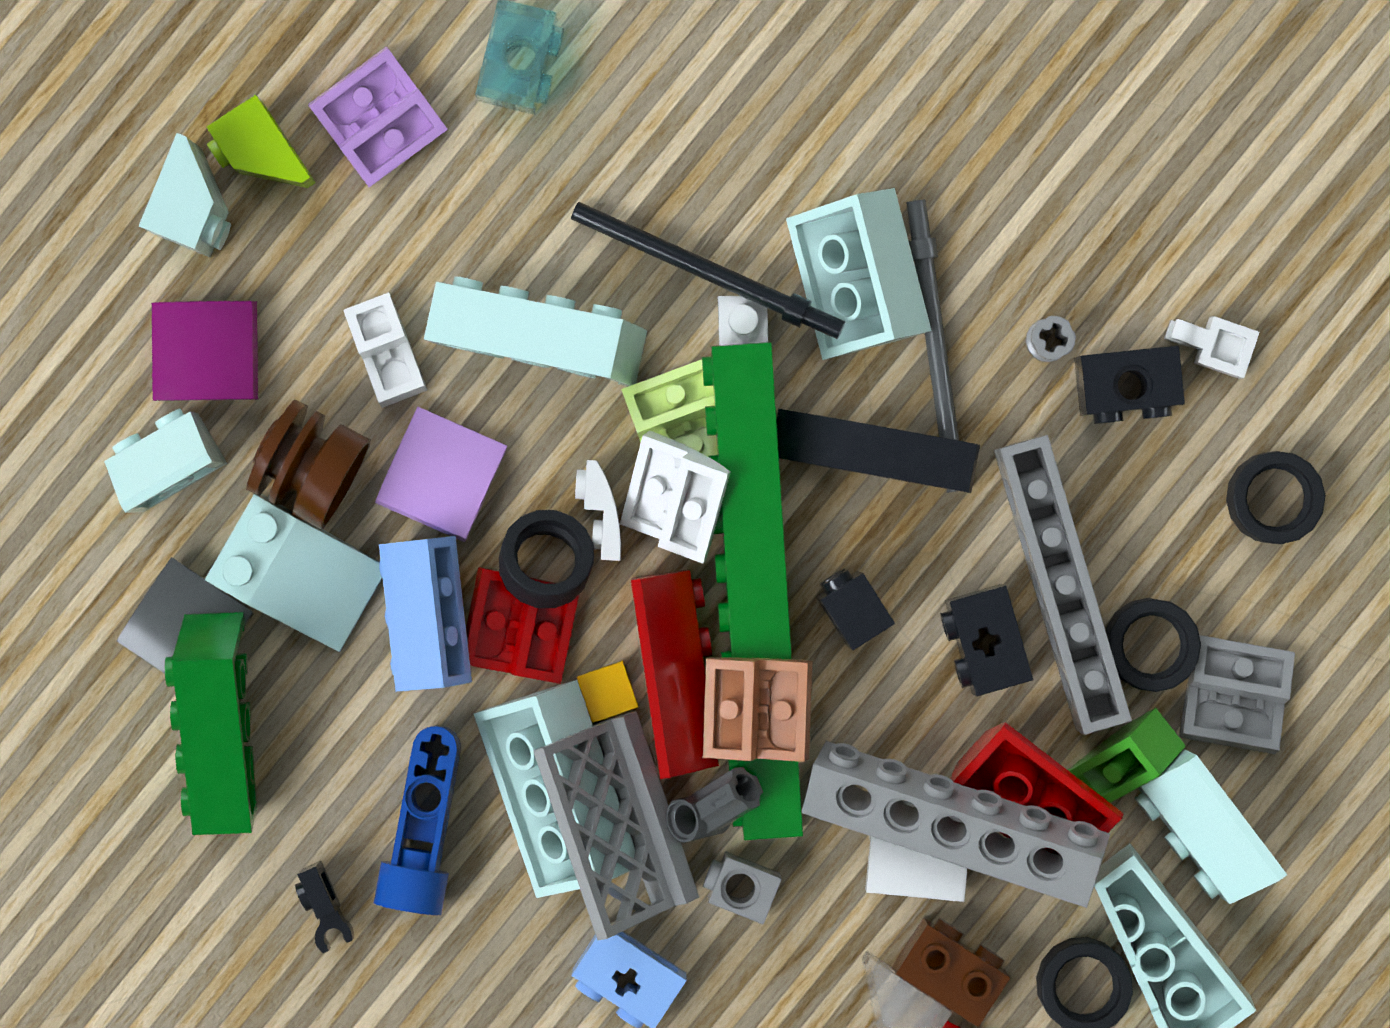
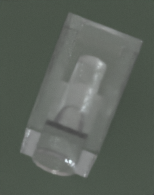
(898, 1002)

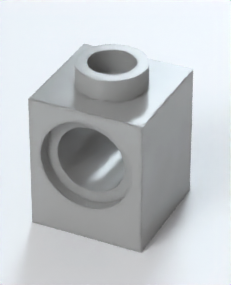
(758, 902)

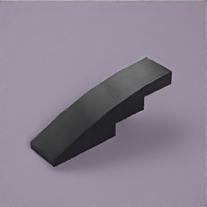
(876, 450)

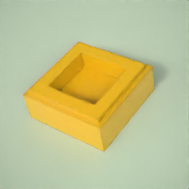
(607, 691)

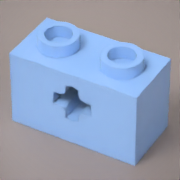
(656, 978)

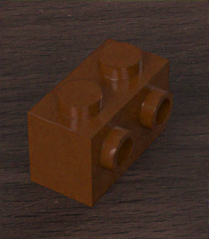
(952, 971)

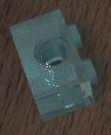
(515, 27)

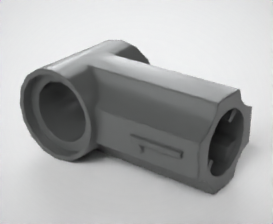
(714, 806)

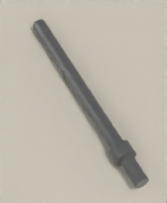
(923, 252)

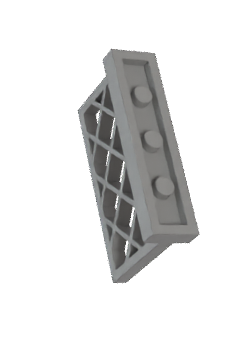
(641, 813)

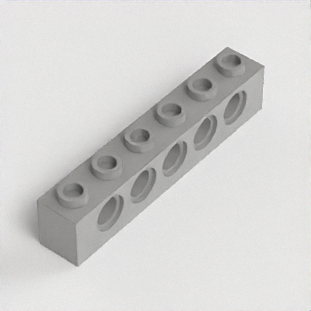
(1062, 585)
(969, 844)

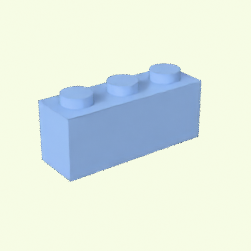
(425, 614)

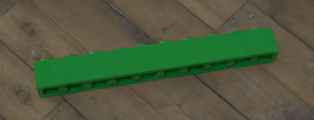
(753, 551)

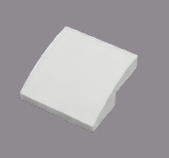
(675, 496)
(912, 873)

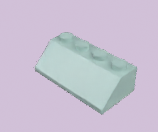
(509, 737)

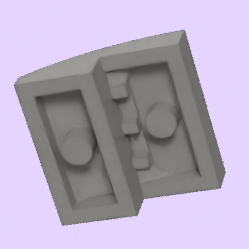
(1237, 695)

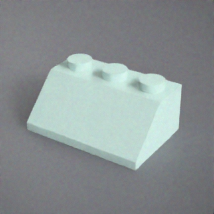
(860, 270)
(1209, 830)

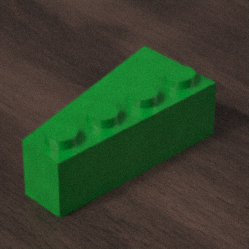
(213, 724)

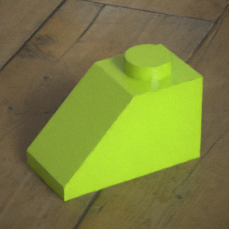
(256, 145)

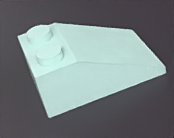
(296, 573)

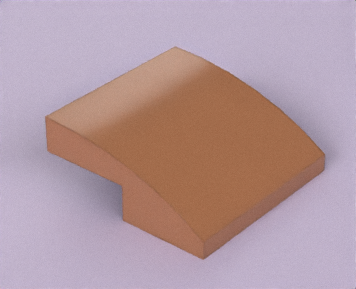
(757, 709)

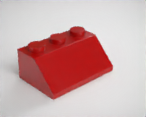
(1028, 776)

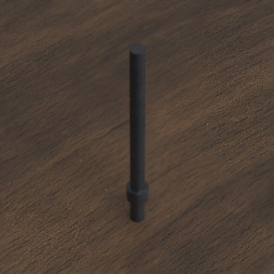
(794, 309)

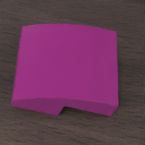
(204, 350)

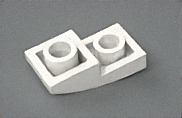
(597, 495)

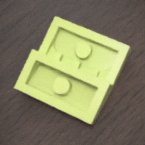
(674, 407)

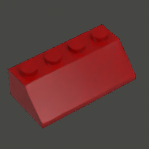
(674, 667)

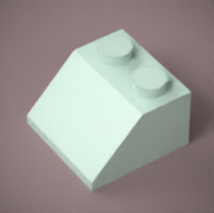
(187, 201)
(162, 462)

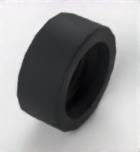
(1312, 505)
(559, 526)
(1188, 636)
(1084, 947)

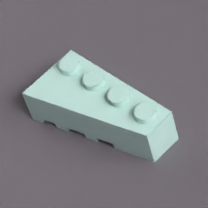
(535, 331)
(1167, 953)

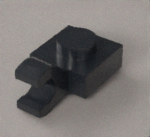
(318, 894)

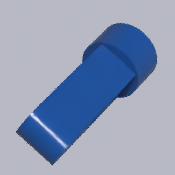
(413, 875)

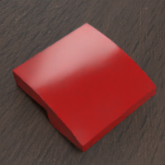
(514, 635)

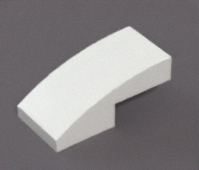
(385, 350)

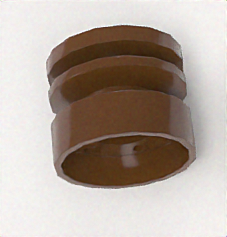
(307, 463)

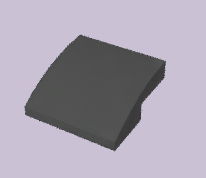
(159, 616)

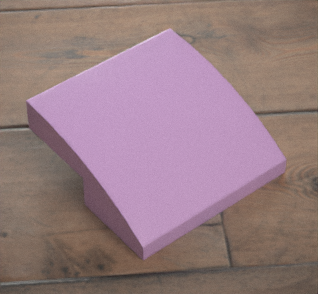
(377, 116)
(441, 474)

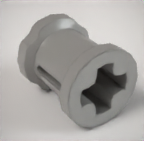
(1063, 332)

